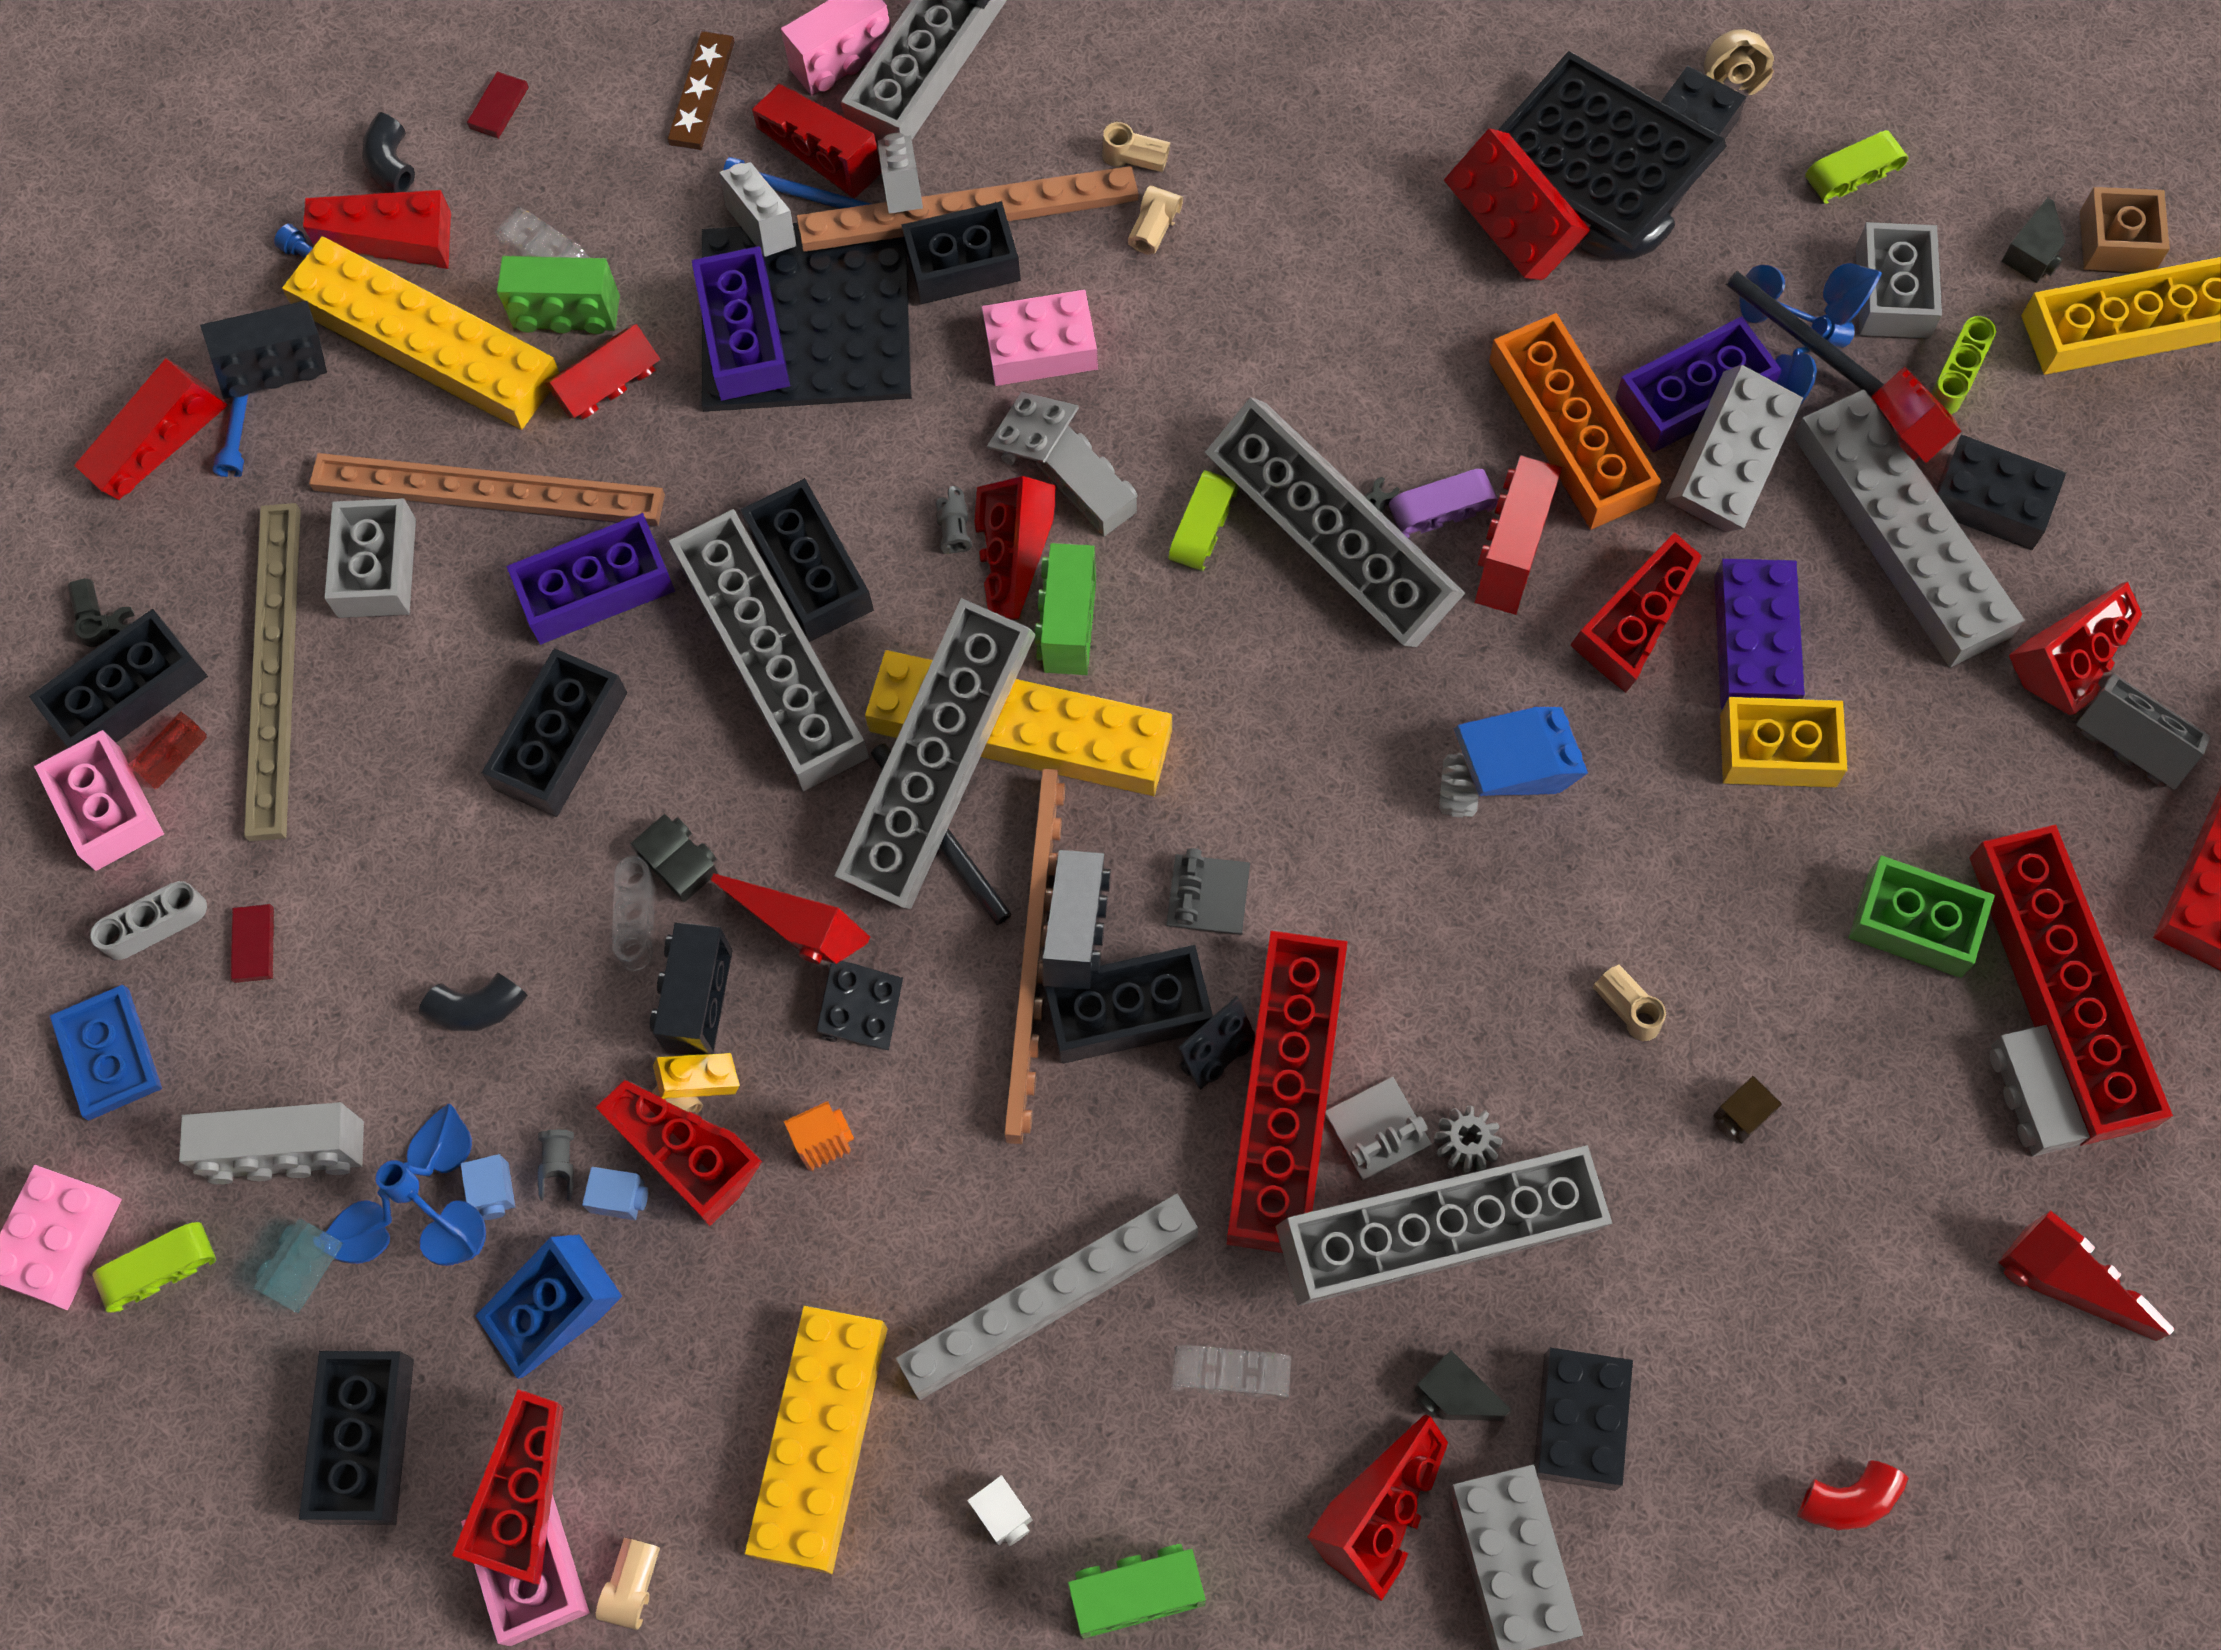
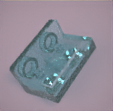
(297, 1264)

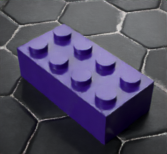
(740, 323)
(1674, 391)
(590, 579)
(1758, 629)

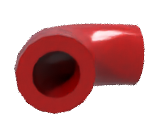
(1854, 1505)

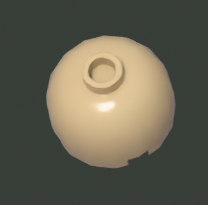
(1741, 58)

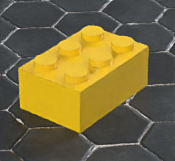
(1783, 742)

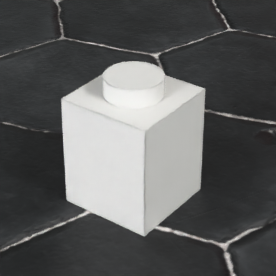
(1001, 1512)

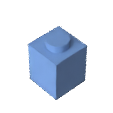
(488, 1186)
(615, 1193)

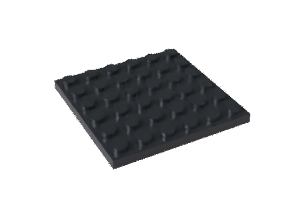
(837, 321)

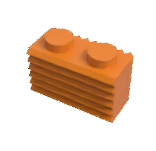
(819, 1135)

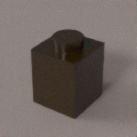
(1746, 1110)

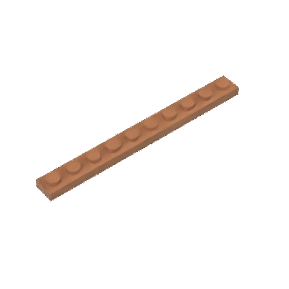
(1019, 200)
(486, 489)
(1029, 1005)

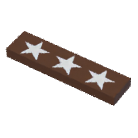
(701, 90)

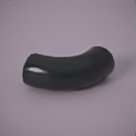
(381, 154)
(1605, 246)
(472, 1010)

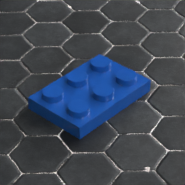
(105, 1052)

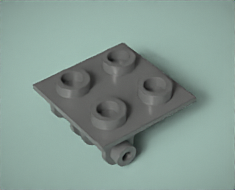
(1208, 893)

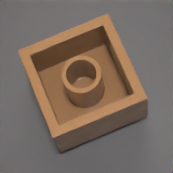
(2124, 229)

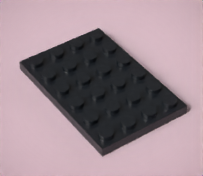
(1610, 148)

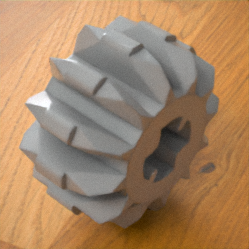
(1458, 790)
(1459, 1127)

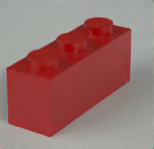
(603, 372)

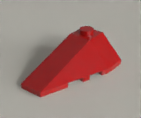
(1016, 526)
(2074, 653)
(808, 925)
(691, 1154)
(2059, 1264)
(1370, 1517)

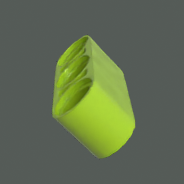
(1855, 165)
(1970, 355)
(1201, 520)
(153, 1265)

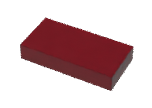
(497, 104)
(252, 943)

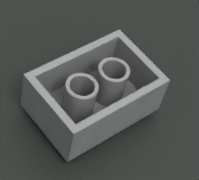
(1909, 290)
(370, 558)

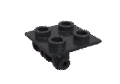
(859, 1005)
(1217, 1044)

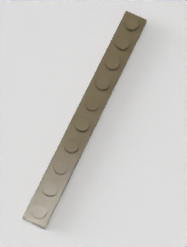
(272, 673)

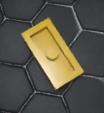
(696, 1075)

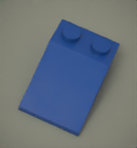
(1521, 752)
(548, 1303)

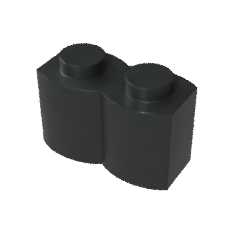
(675, 857)

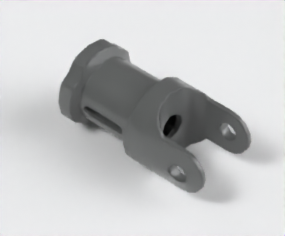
(953, 522)
(556, 1159)

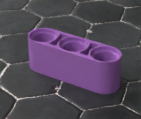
(1443, 501)

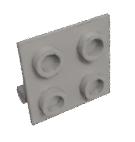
(1032, 428)
(1378, 1128)

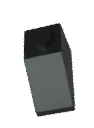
(2037, 244)
(1458, 1393)

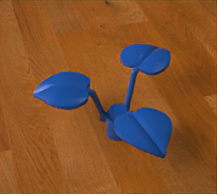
(1844, 293)
(454, 1234)

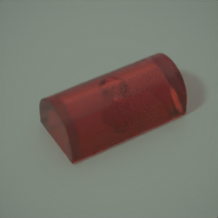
(168, 750)

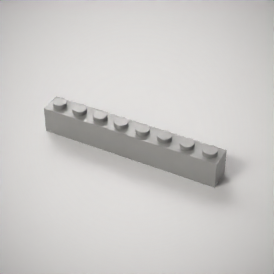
(1047, 1296)

